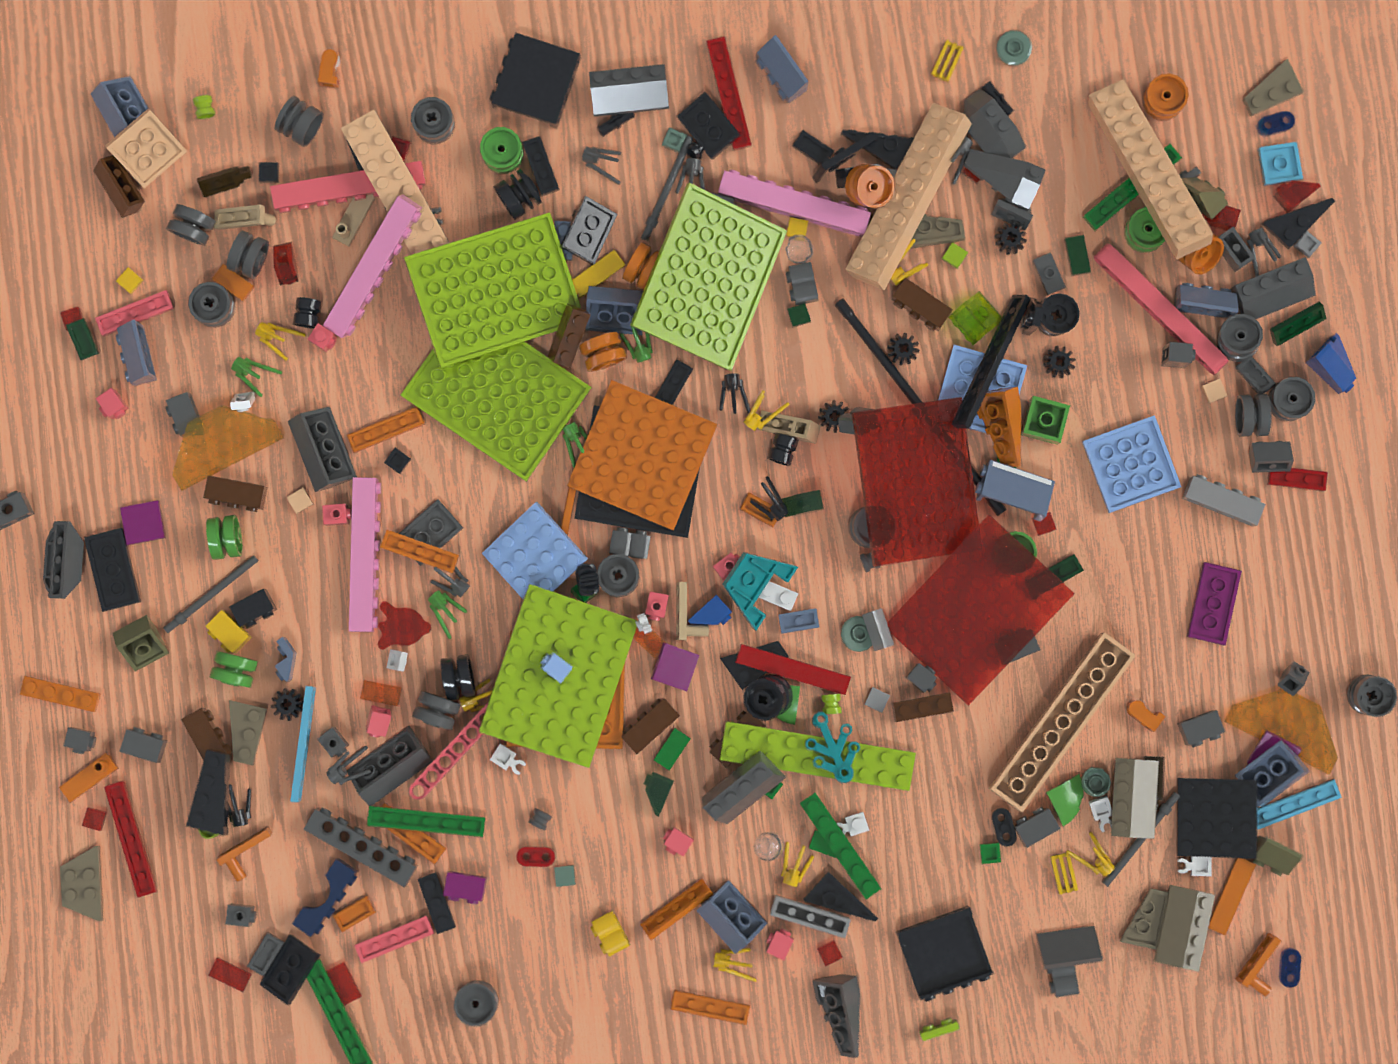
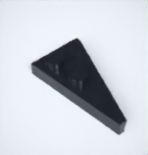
(886, 148)
(842, 156)
(1293, 225)
(834, 895)

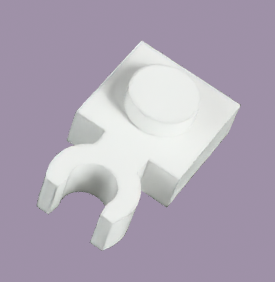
(643, 624)
(505, 757)
(1101, 811)
(854, 824)
(1199, 866)

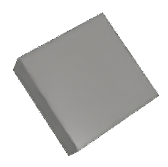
(1307, 244)
(877, 699)

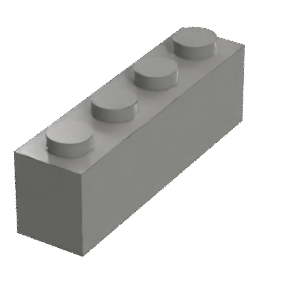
(1224, 501)
(810, 916)

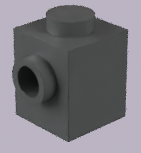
(922, 677)
(1293, 678)
(79, 740)
(334, 742)
(240, 915)

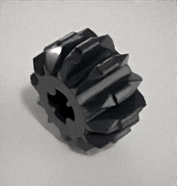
(1012, 232)
(905, 355)
(1066, 364)
(837, 409)
(587, 579)
(283, 699)

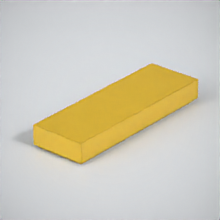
(598, 273)

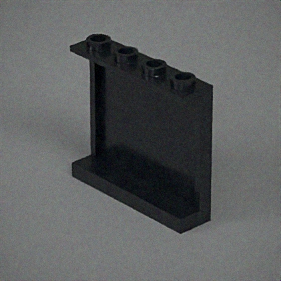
(535, 79)
(944, 953)

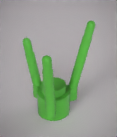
(641, 352)
(242, 367)
(572, 434)
(438, 601)

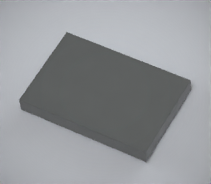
(433, 526)
(1069, 947)

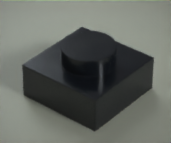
(268, 172)
(397, 460)

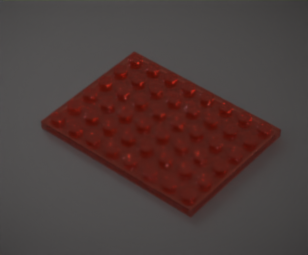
(915, 480)
(979, 609)

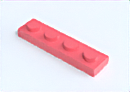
(138, 311)
(394, 939)

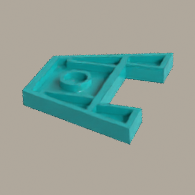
(748, 581)

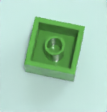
(1045, 420)

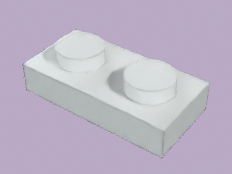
(242, 401)
(779, 596)

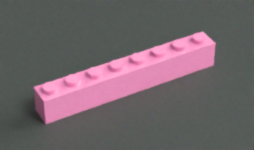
(794, 203)
(372, 266)
(363, 555)

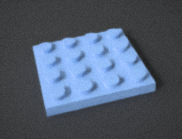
(961, 370)
(1131, 464)
(534, 552)

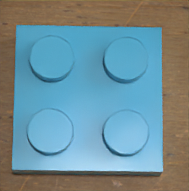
(1280, 163)

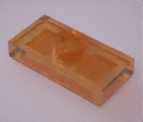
(381, 693)

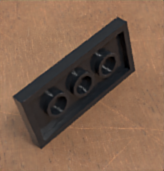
(112, 569)

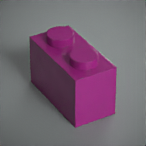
(465, 886)

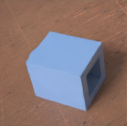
(555, 666)

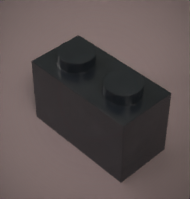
(253, 608)

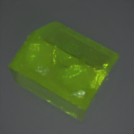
(975, 318)

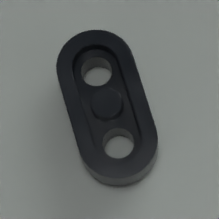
(1004, 826)

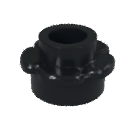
(695, 150)

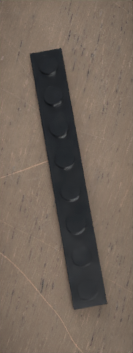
(991, 361)

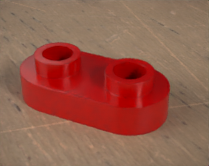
(535, 856)

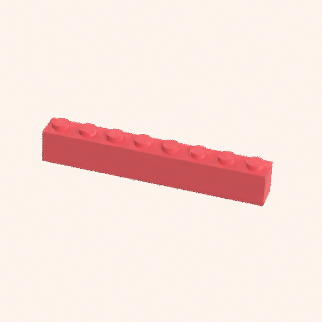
(331, 189)

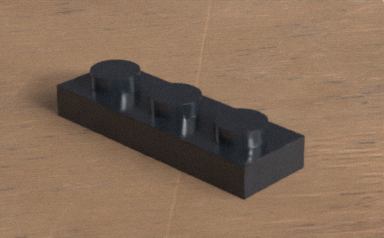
(540, 166)
(436, 903)

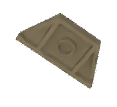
(83, 885)

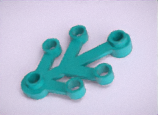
(833, 750)

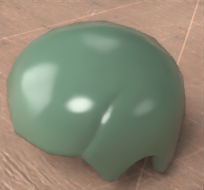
(1095, 782)

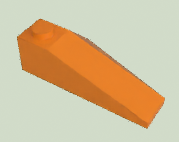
(1003, 422)

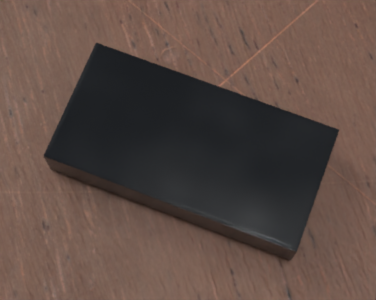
(812, 147)

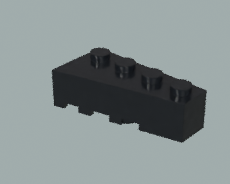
(210, 801)

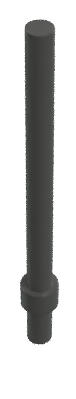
(652, 221)
(181, 617)
(1164, 809)

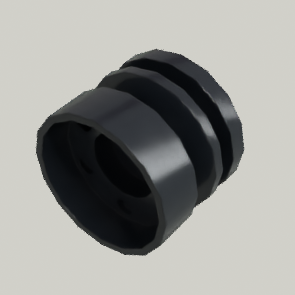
(517, 194)
(1065, 309)

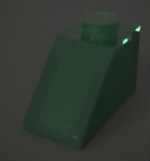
(803, 503)
(657, 790)

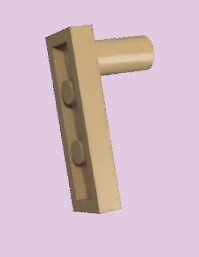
(242, 217)
(352, 220)
(682, 629)

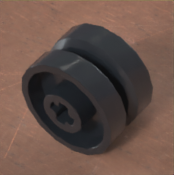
(455, 677)
(768, 697)

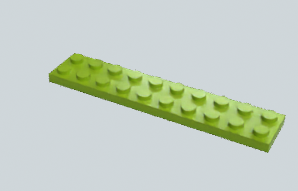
(787, 752)

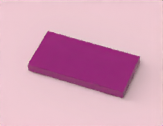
(1214, 603)

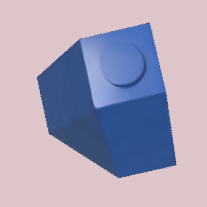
(1333, 365)

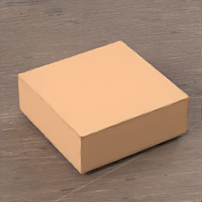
(1214, 391)
(300, 500)

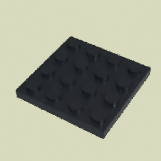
(1217, 818)

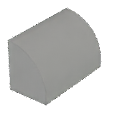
(878, 629)

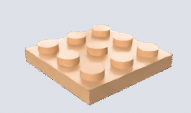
(146, 148)

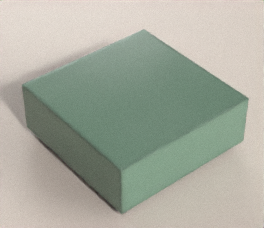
(674, 140)
(564, 875)

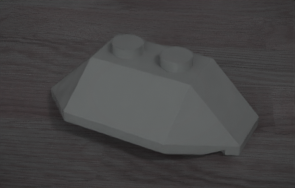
(992, 126)
(62, 560)

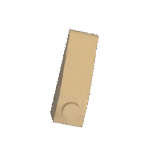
(795, 427)

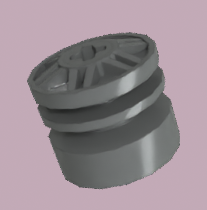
(299, 121)
(1382, 699)

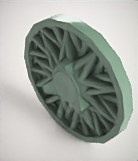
(1014, 48)
(855, 634)

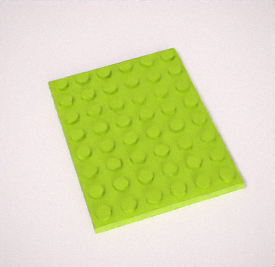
(708, 277)
(492, 289)
(501, 402)
(533, 706)

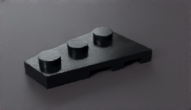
(1033, 317)
(744, 674)

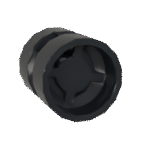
(307, 312)
(783, 449)

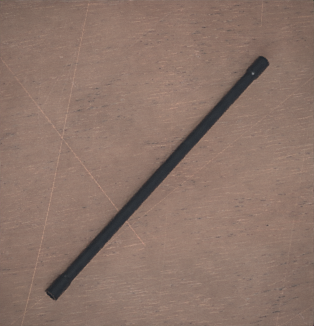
(848, 314)

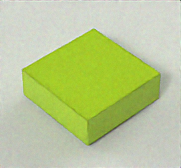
(954, 255)

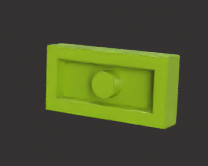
(946, 1026)

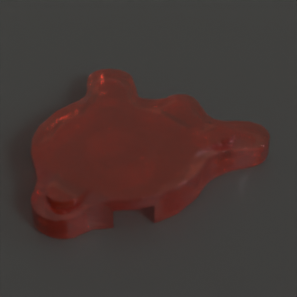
(402, 626)

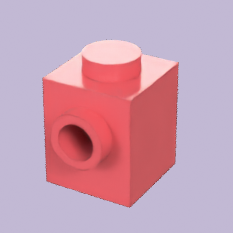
(322, 338)
(112, 404)
(336, 514)
(725, 565)
(656, 606)
(378, 721)
(677, 841)
(779, 943)

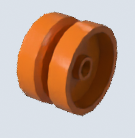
(1175, 97)
(869, 185)
(1204, 258)
(640, 265)
(602, 351)

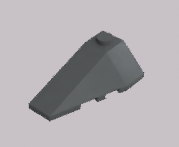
(1009, 176)
(841, 1004)

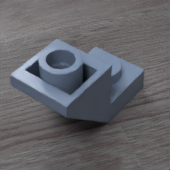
(286, 667)

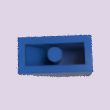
(712, 613)

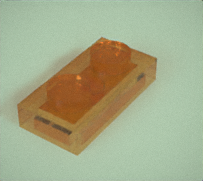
(650, 642)

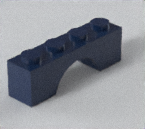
(339, 877)

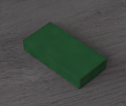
(1077, 255)
(82, 339)

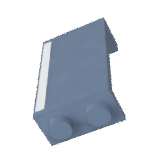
(1015, 488)

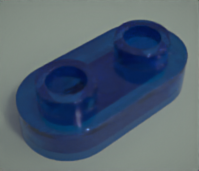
(1276, 123)
(1287, 967)

